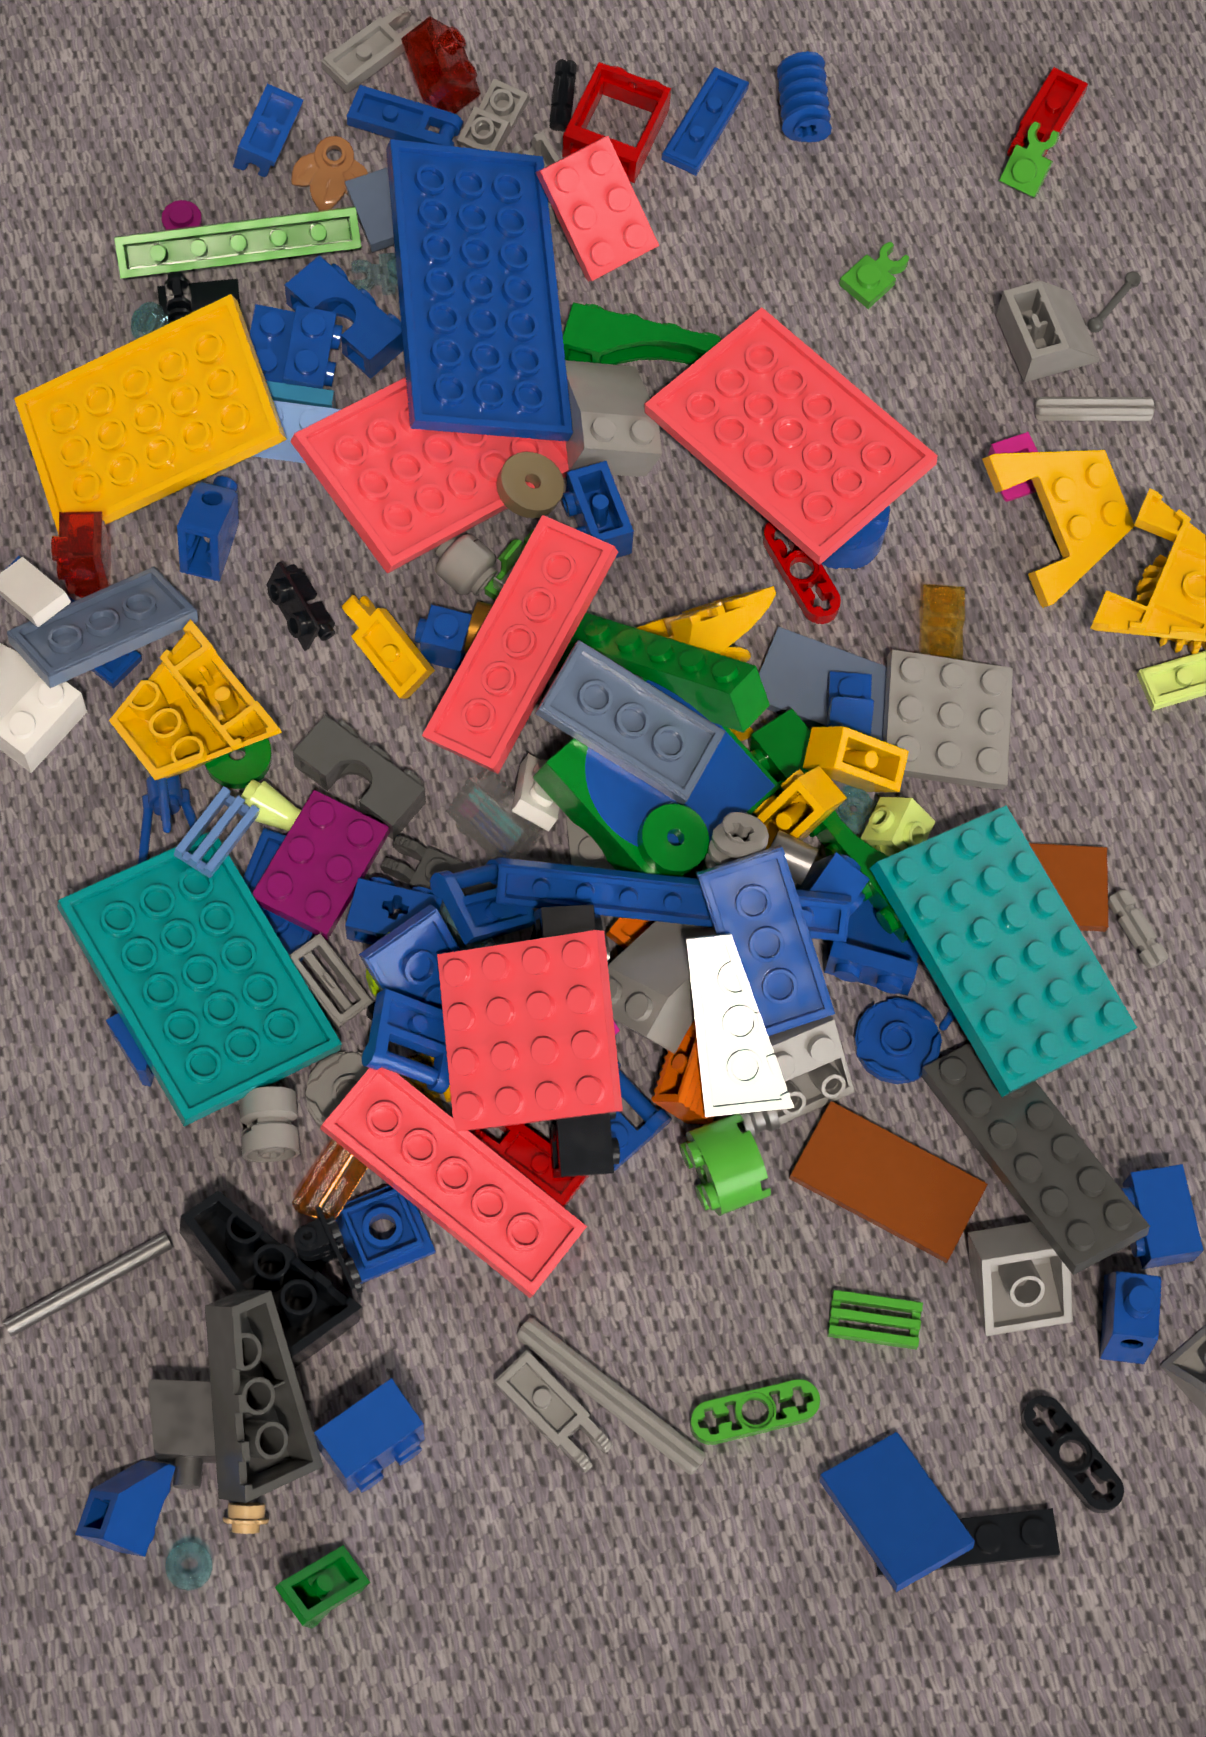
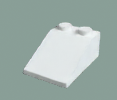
(32, 713)

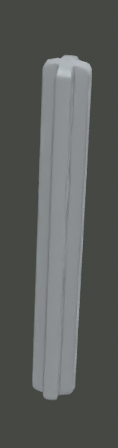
(611, 1396)

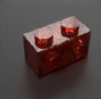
(441, 65)
(82, 552)

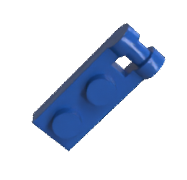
(401, 118)

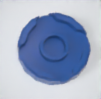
(892, 1055)

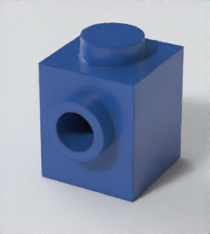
(443, 636)

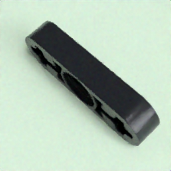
(1091, 1454)

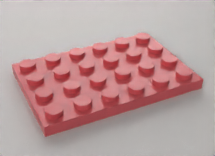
(790, 435)
(405, 484)

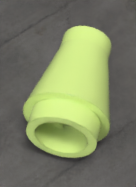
(274, 807)

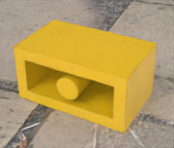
(856, 759)

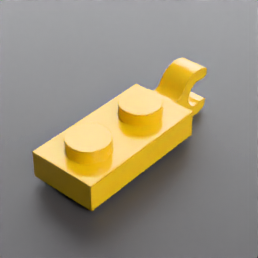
(387, 647)

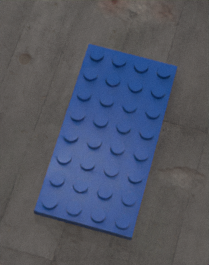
(477, 292)

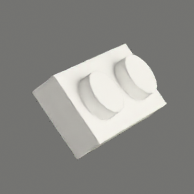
(530, 799)

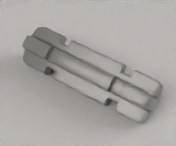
(1137, 929)

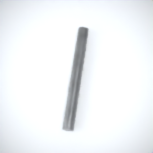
(87, 1284)

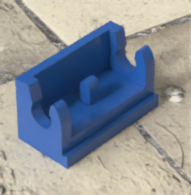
(268, 130)

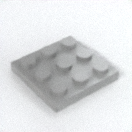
(949, 718)

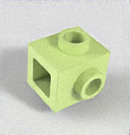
(897, 825)

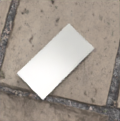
(32, 592)

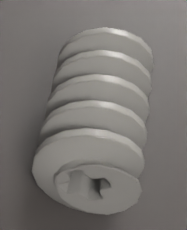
(736, 838)

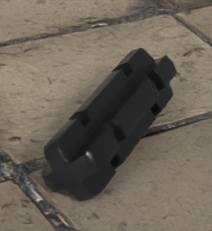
(562, 94)

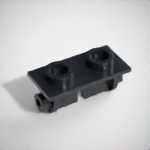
(290, 591)

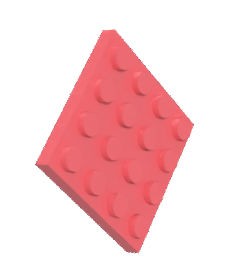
(530, 1031)

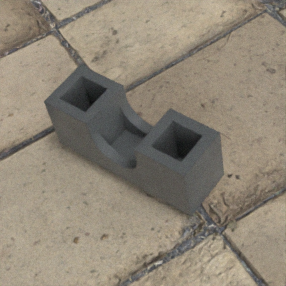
(335, 751)

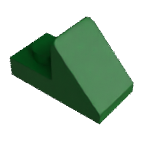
(322, 1586)

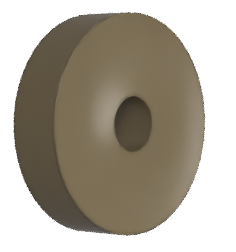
(519, 496)

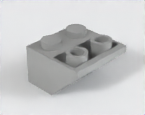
(1044, 330)
(811, 1066)

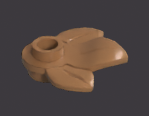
(325, 175)

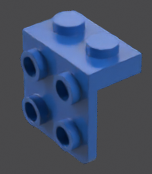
(873, 955)

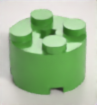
(726, 1165)

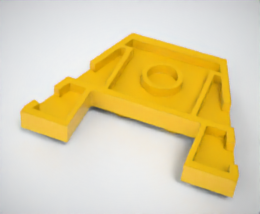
(1080, 505)
(1179, 597)

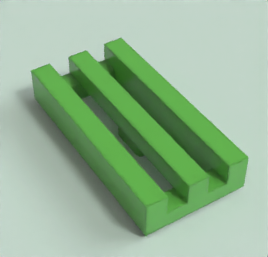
(879, 1302)

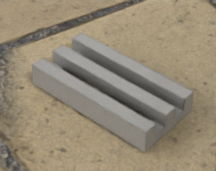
(341, 971)

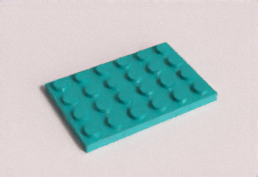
(1003, 949)
(198, 980)

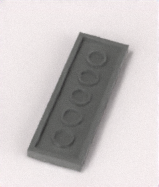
(1038, 1161)

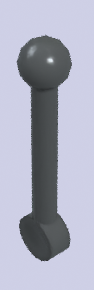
(1131, 280)

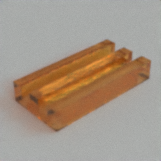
(326, 1178)

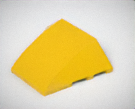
(715, 623)
(189, 710)

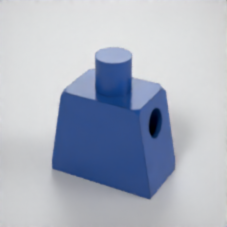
(209, 514)
(1131, 1313)

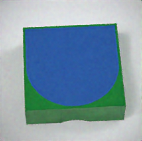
(614, 802)

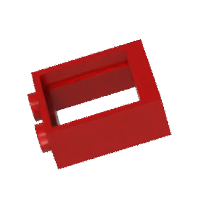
(618, 84)

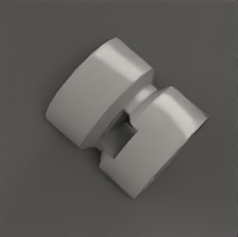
(269, 1127)

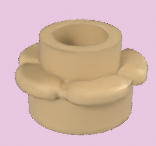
(246, 1517)

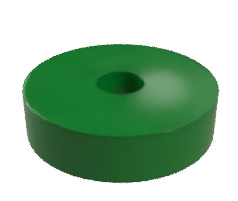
(238, 773)
(688, 829)

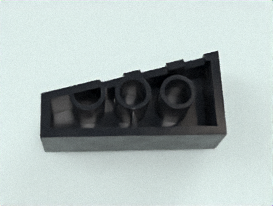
(248, 1258)

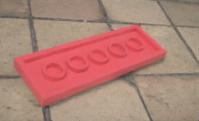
(520, 644)
(454, 1178)

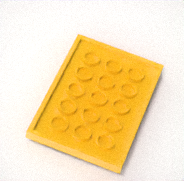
(151, 415)

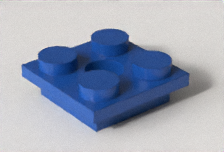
(377, 1256)

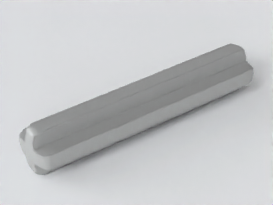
(1094, 408)

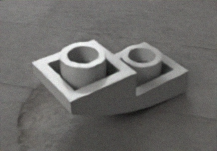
(495, 118)

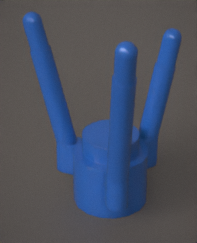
(164, 799)

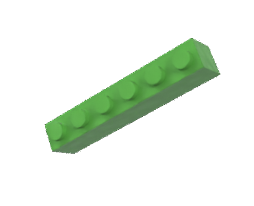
(237, 242)

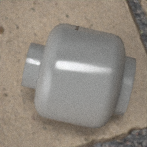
(466, 564)

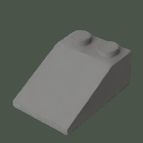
(610, 419)
(653, 984)

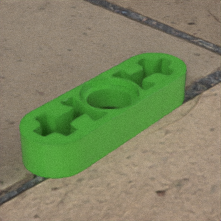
(790, 1414)

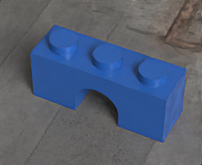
(372, 338)

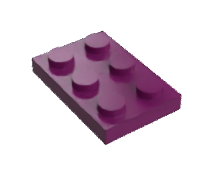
(320, 864)

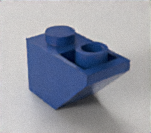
(127, 1508)

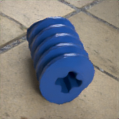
(804, 97)

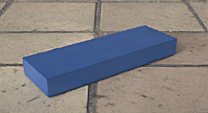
(705, 121)

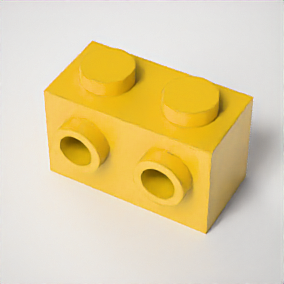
(802, 804)

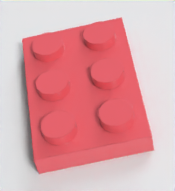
(597, 208)

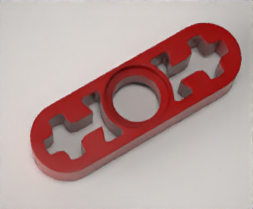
(805, 600)

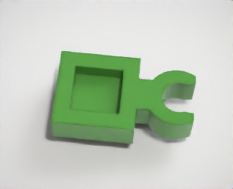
(1028, 166)
(872, 279)

